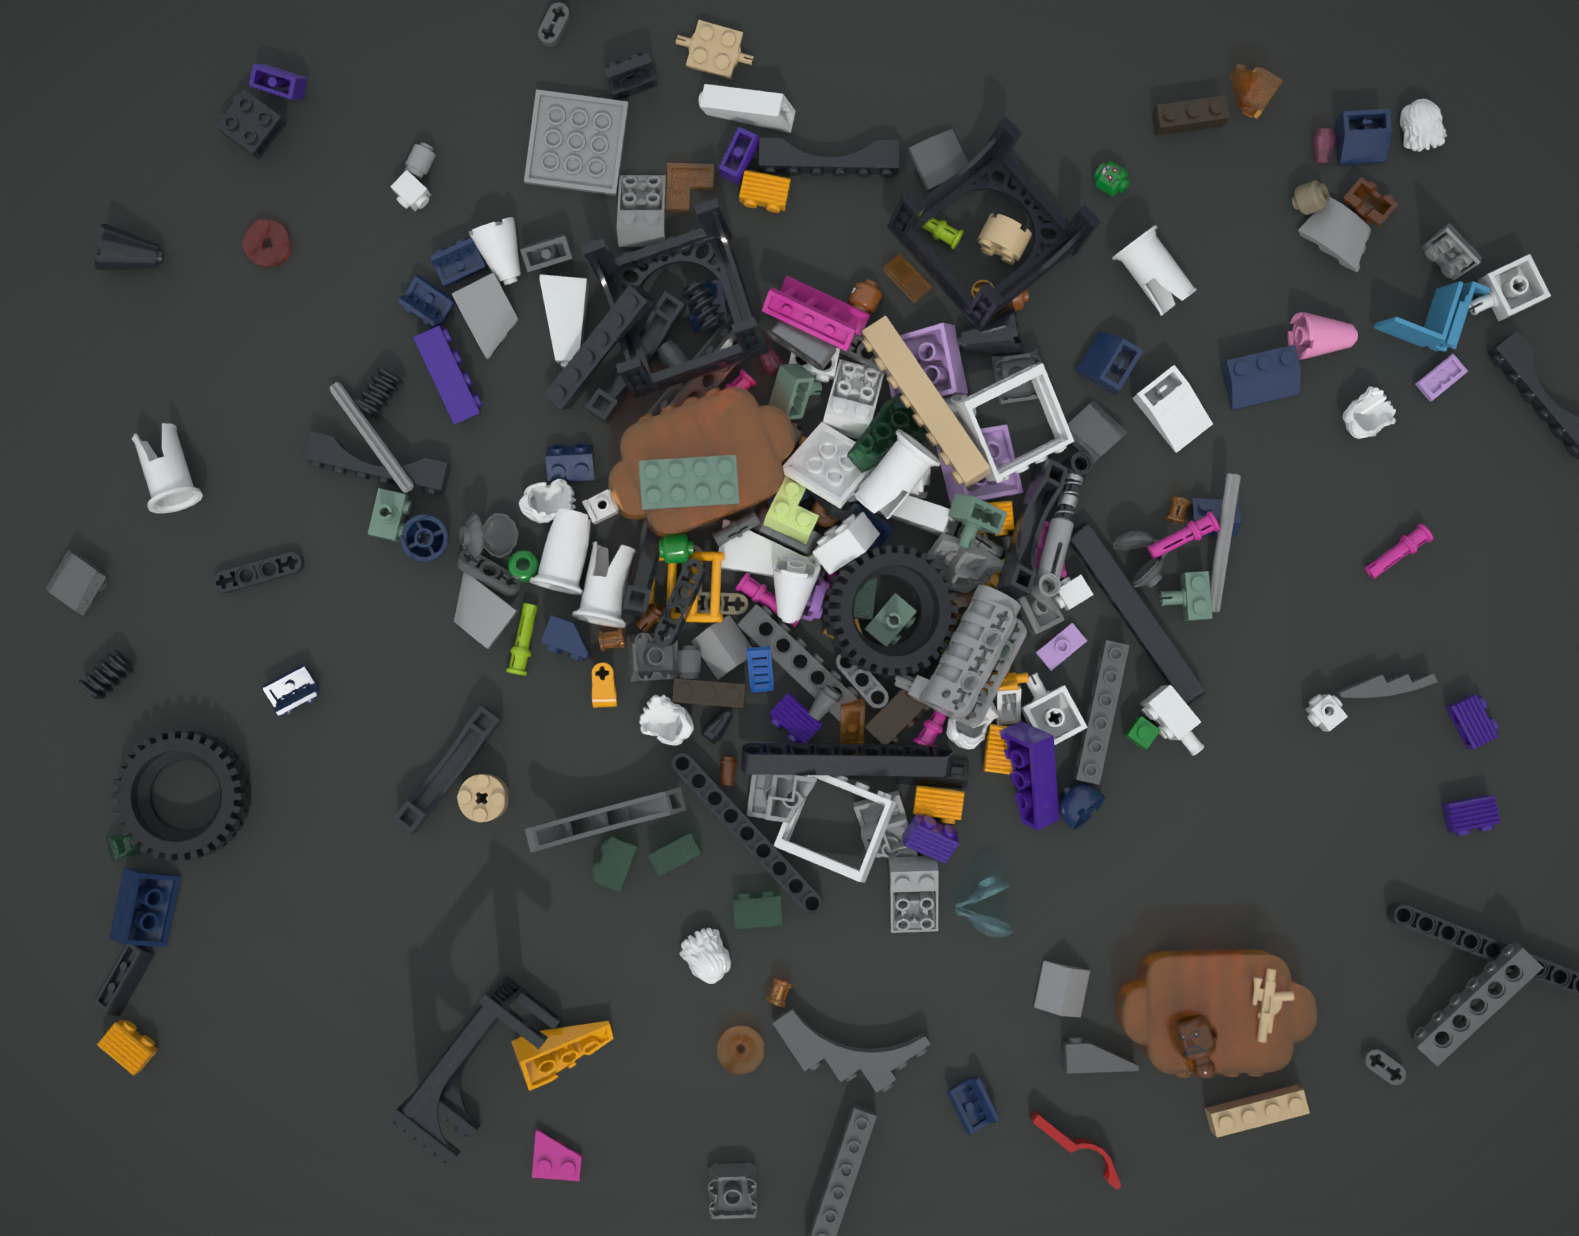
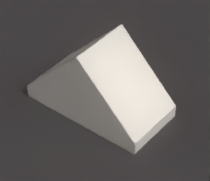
(1008, 706)

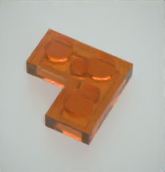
(682, 178)

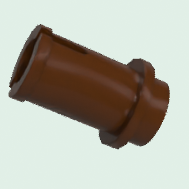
(652, 615)
(728, 770)

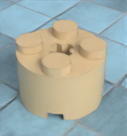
(1003, 238)
(469, 797)

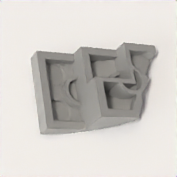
(1338, 233)
(486, 312)
(963, 566)
(481, 611)
(778, 796)
(869, 814)

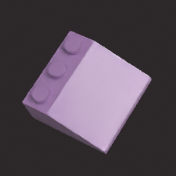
(939, 357)
(1002, 452)

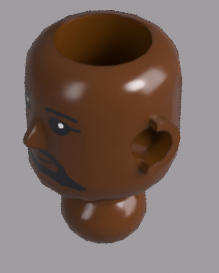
(1196, 1042)

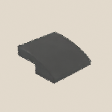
(938, 158)

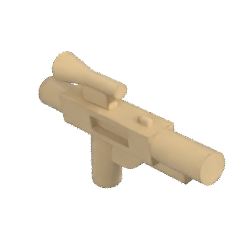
(1270, 1002)

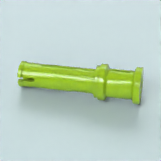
(944, 232)
(521, 651)

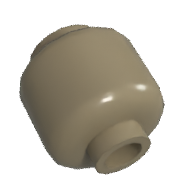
(1310, 197)

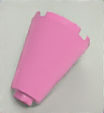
(1319, 335)

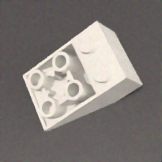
(853, 398)
(1173, 409)

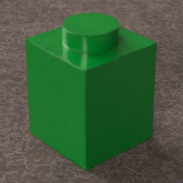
(1141, 732)

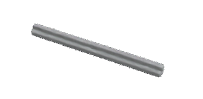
(371, 437)
(1224, 539)

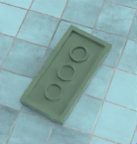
(688, 482)

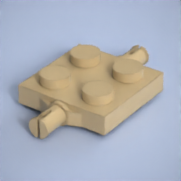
(714, 49)

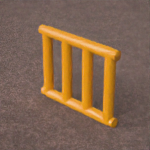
(714, 615)

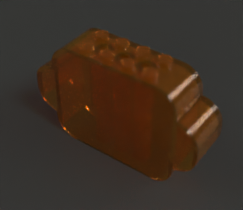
(703, 427)
(1222, 989)

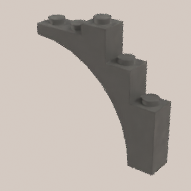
(605, 819)
(876, 1063)

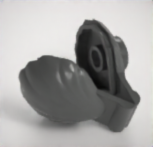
(496, 536)
(1150, 572)

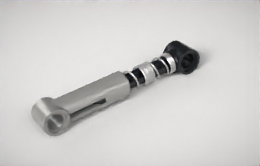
(1060, 528)

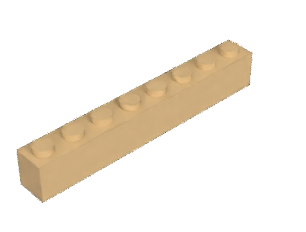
(926, 403)

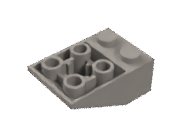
(641, 210)
(1451, 252)
(913, 894)

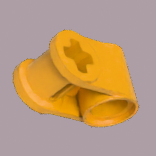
(603, 691)

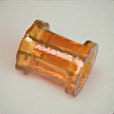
(1183, 504)
(611, 639)
(779, 992)

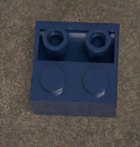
(1363, 136)
(1109, 361)
(566, 636)

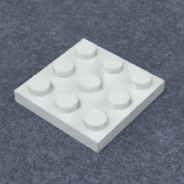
(824, 466)

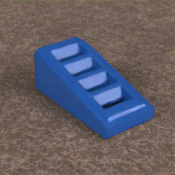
(760, 669)

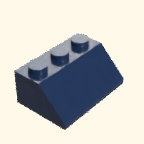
(1262, 377)
(144, 907)

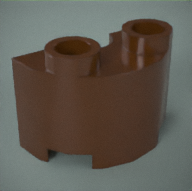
(1368, 203)

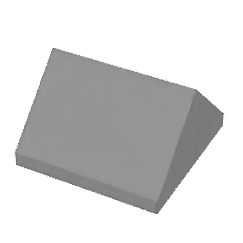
(1039, 613)
(722, 646)
(1061, 989)

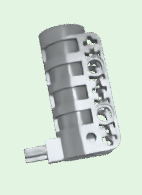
(971, 659)

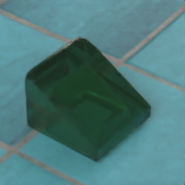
(120, 847)

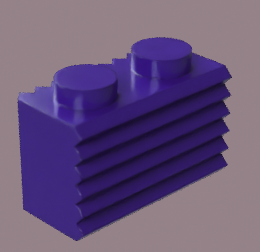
(278, 81)
(738, 155)
(795, 719)
(1473, 721)
(1471, 813)
(931, 838)

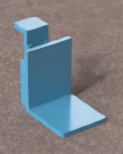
(1443, 320)

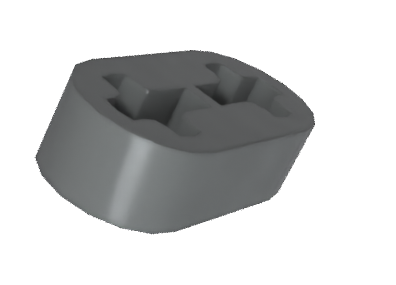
(549, 22)
(1386, 1062)

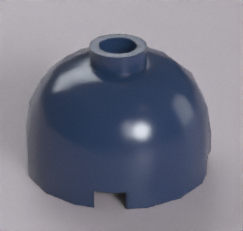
(424, 538)
(1079, 803)

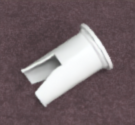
(1155, 271)
(896, 475)
(167, 476)
(564, 553)
(605, 587)

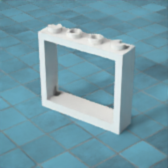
(1051, 409)
(860, 789)

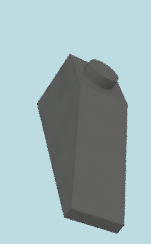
(1087, 1057)

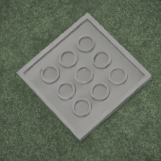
(576, 142)

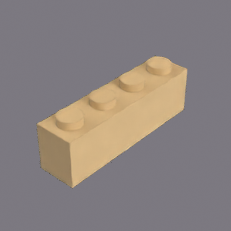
(1257, 1110)

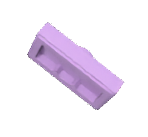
(1441, 377)
(1061, 646)

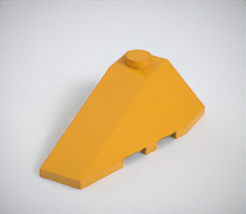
(559, 1051)

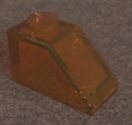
(1253, 89)

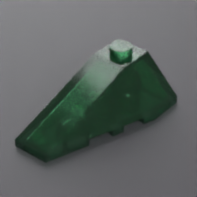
(882, 434)

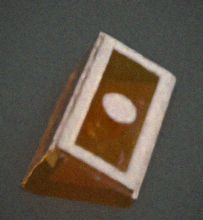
(907, 278)
(852, 722)

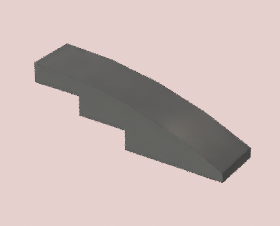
(1378, 687)

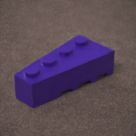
(447, 373)
(1033, 773)

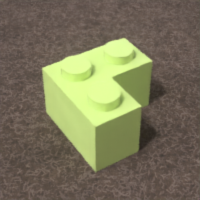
(787, 515)

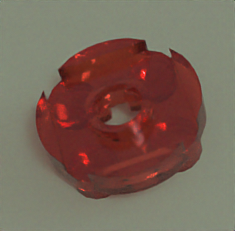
(262, 231)

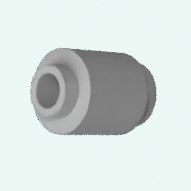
(420, 160)

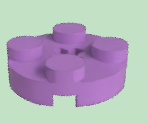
(814, 605)

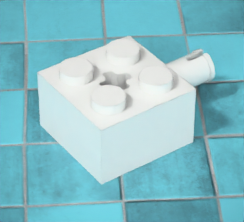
(1502, 296)
(844, 542)
(1057, 702)
(1172, 717)

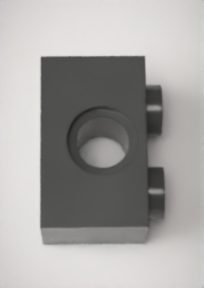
(547, 252)

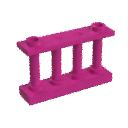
(816, 313)

